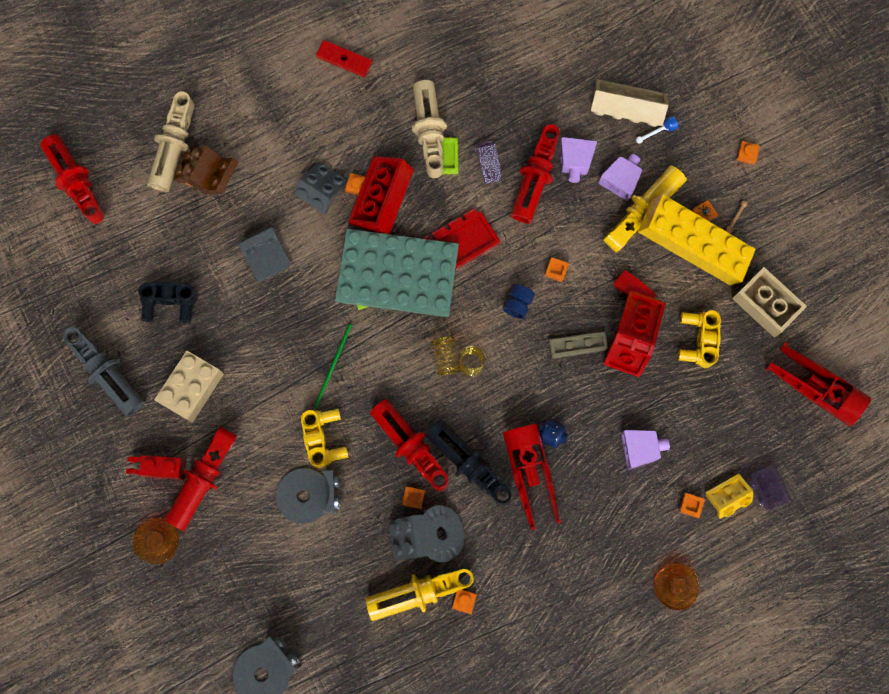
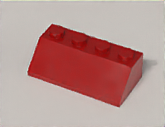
(381, 195)

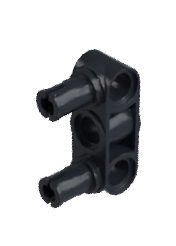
(167, 294)

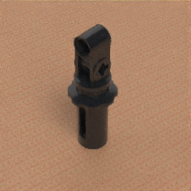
(474, 467)

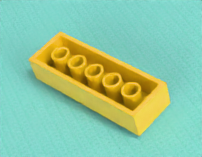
(696, 240)

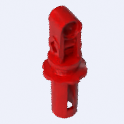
(537, 170)
(73, 179)
(414, 449)
(199, 480)

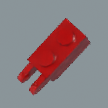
(158, 467)

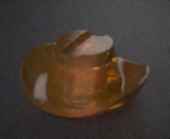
(155, 541)
(676, 586)

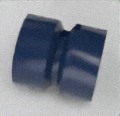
(519, 299)

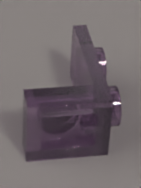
(488, 161)

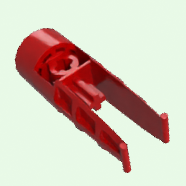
(848, 405)
(523, 440)

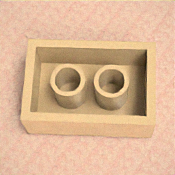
(769, 302)
(189, 386)

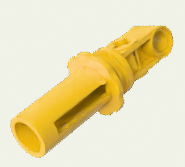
(666, 184)
(426, 591)

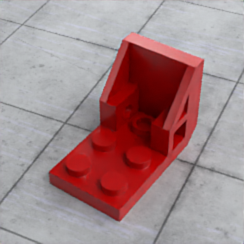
(635, 334)

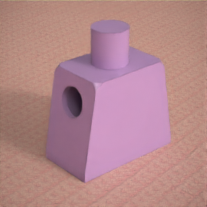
(576, 157)
(622, 176)
(642, 447)

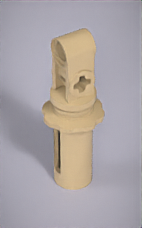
(429, 129)
(171, 142)

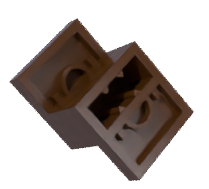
(205, 170)

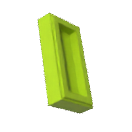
(450, 155)

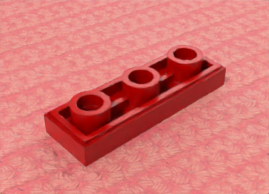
(335, 55)

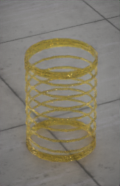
(472, 350)
(441, 372)

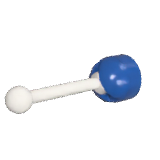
(670, 124)

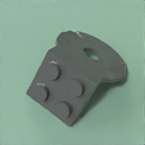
(322, 495)
(417, 535)
(275, 658)

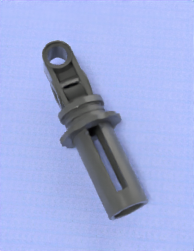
(99, 367)

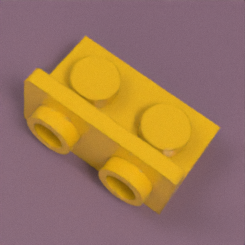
(730, 496)

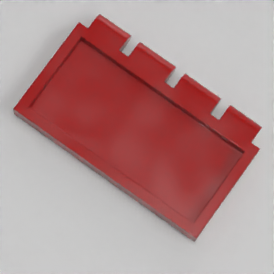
(472, 235)

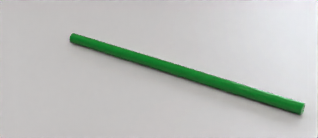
(332, 366)

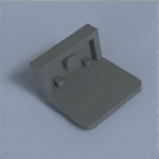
(320, 187)
(264, 254)

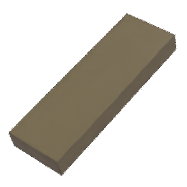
(578, 344)

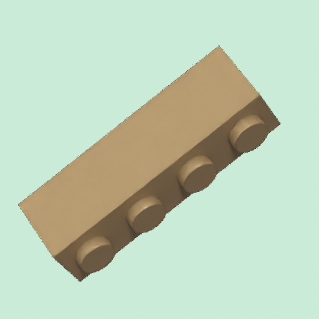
(629, 103)

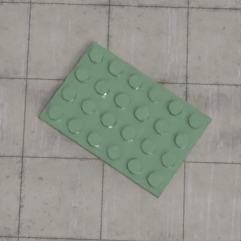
(397, 273)

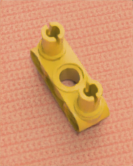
(707, 339)
(315, 438)

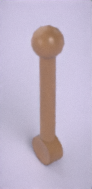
(729, 229)

